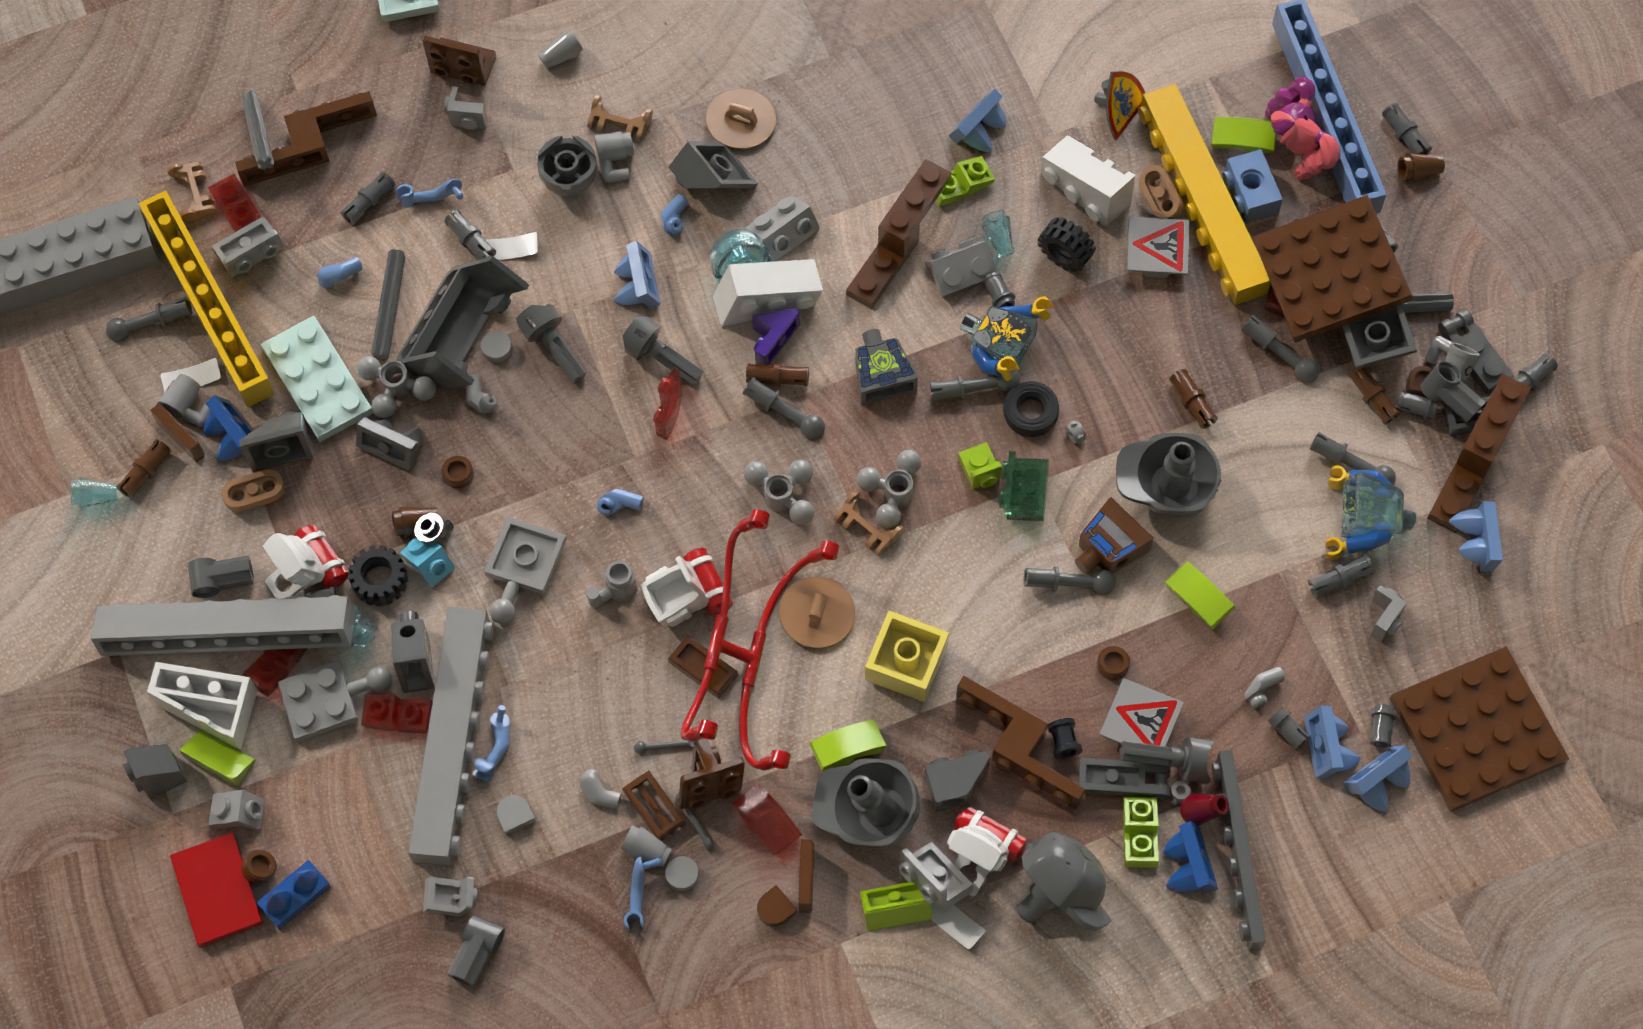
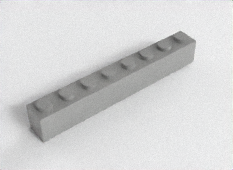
(223, 626)
(450, 737)

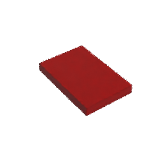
(215, 890)

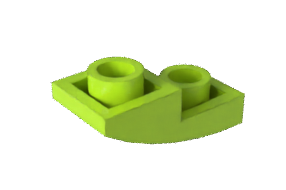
(1243, 133)
(965, 180)
(1200, 595)
(845, 744)
(1140, 832)

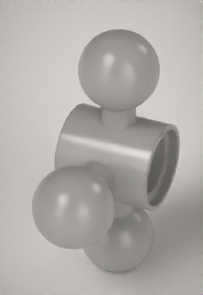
(384, 404)
(799, 472)
(870, 479)

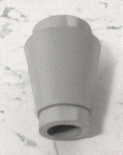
(560, 50)
(645, 845)

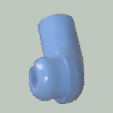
(670, 215)
(335, 273)
(617, 500)

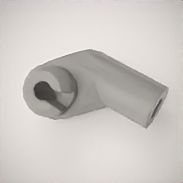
(477, 399)
(1261, 682)
(595, 792)

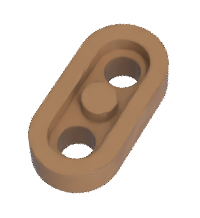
(1163, 194)
(253, 489)

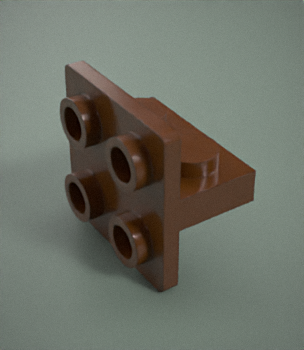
(709, 777)

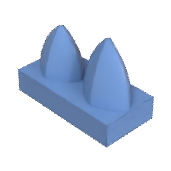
(970, 128)
(640, 267)
(1484, 524)
(1324, 745)
(1369, 780)

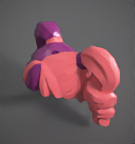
(1295, 122)

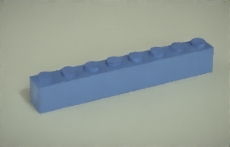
(1309, 58)

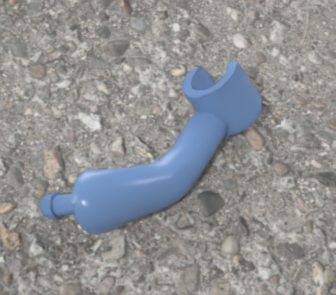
(409, 197)
(500, 727)
(637, 890)

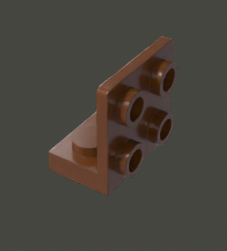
(459, 60)

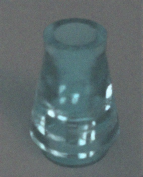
(998, 230)
(92, 492)

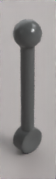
(640, 747)
(706, 841)

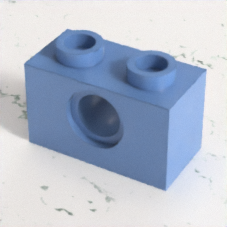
(1253, 171)

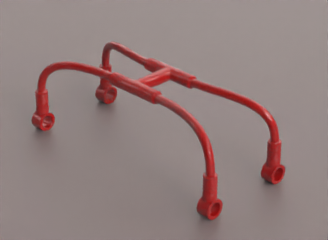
(708, 729)

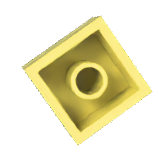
(906, 656)

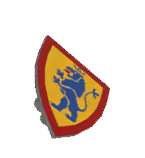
(1122, 99)

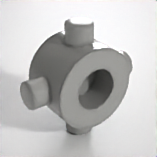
(1075, 432)
(1179, 791)

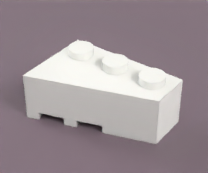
(1088, 180)
(766, 288)
(205, 699)

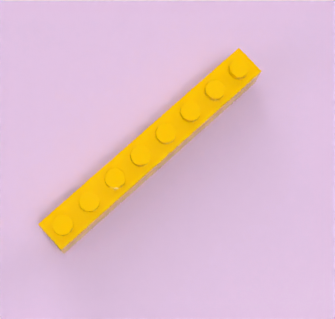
(1204, 195)
(207, 299)

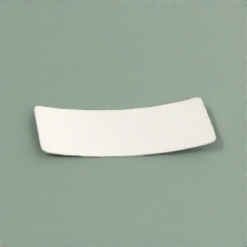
(514, 246)
(201, 373)
(958, 925)

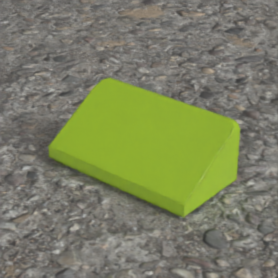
(217, 757)
(894, 906)

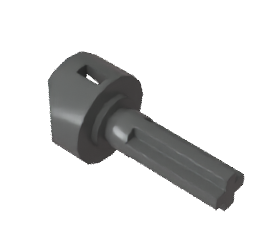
(543, 327)
(638, 347)
(1189, 760)

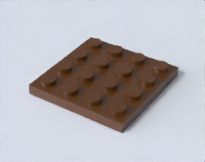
(1332, 268)
(1478, 729)

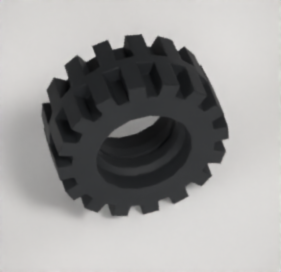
(1066, 244)
(371, 559)

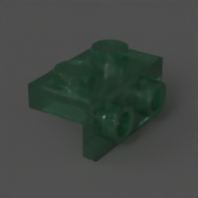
(1025, 488)

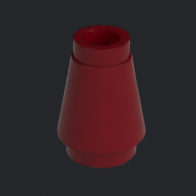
(1203, 807)

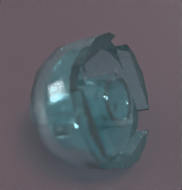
(736, 247)

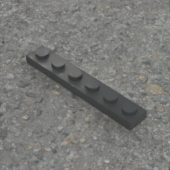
(1240, 863)

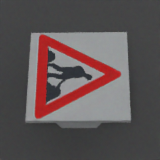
(1158, 246)
(1140, 715)

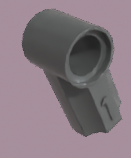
(1446, 385)
(211, 576)
(479, 942)

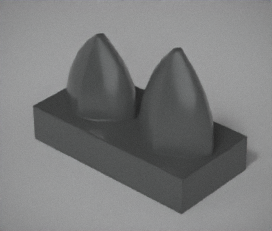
(387, 444)

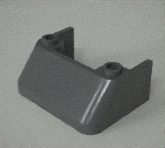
(456, 317)

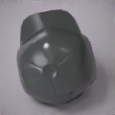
(1169, 473)
(867, 803)
(1065, 878)

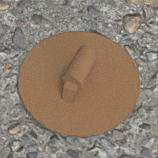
(740, 118)
(817, 612)

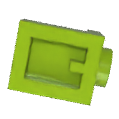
(980, 466)

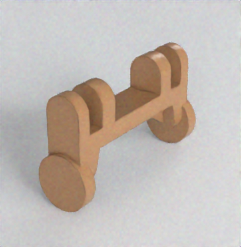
(600, 114)
(192, 174)
(883, 536)

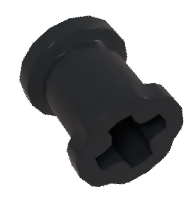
(1064, 738)

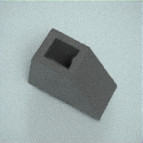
(153, 769)
(955, 780)

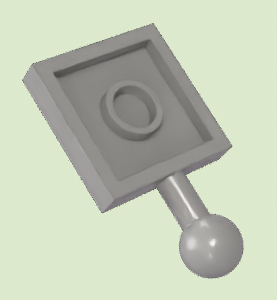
(524, 559)
(323, 699)

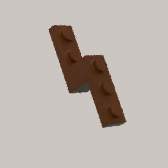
(306, 137)
(898, 233)
(1479, 451)
(1019, 743)

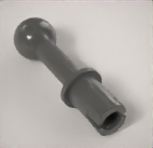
(119, 329)
(1305, 369)
(956, 387)
(811, 425)
(1337, 453)
(1101, 581)

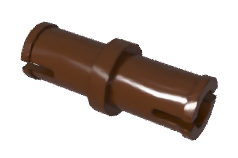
(778, 374)
(1374, 395)
(1193, 398)
(143, 468)

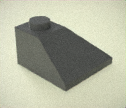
(710, 167)
(1379, 337)
(277, 442)

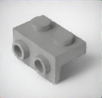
(785, 226)
(248, 247)
(962, 266)
(935, 876)

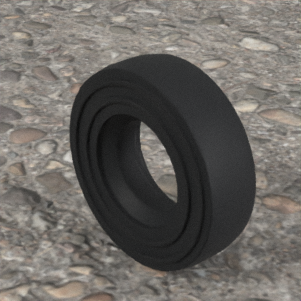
(1026, 426)

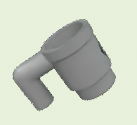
(613, 148)
(1457, 354)
(179, 399)
(620, 585)

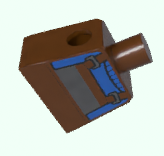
(1112, 540)

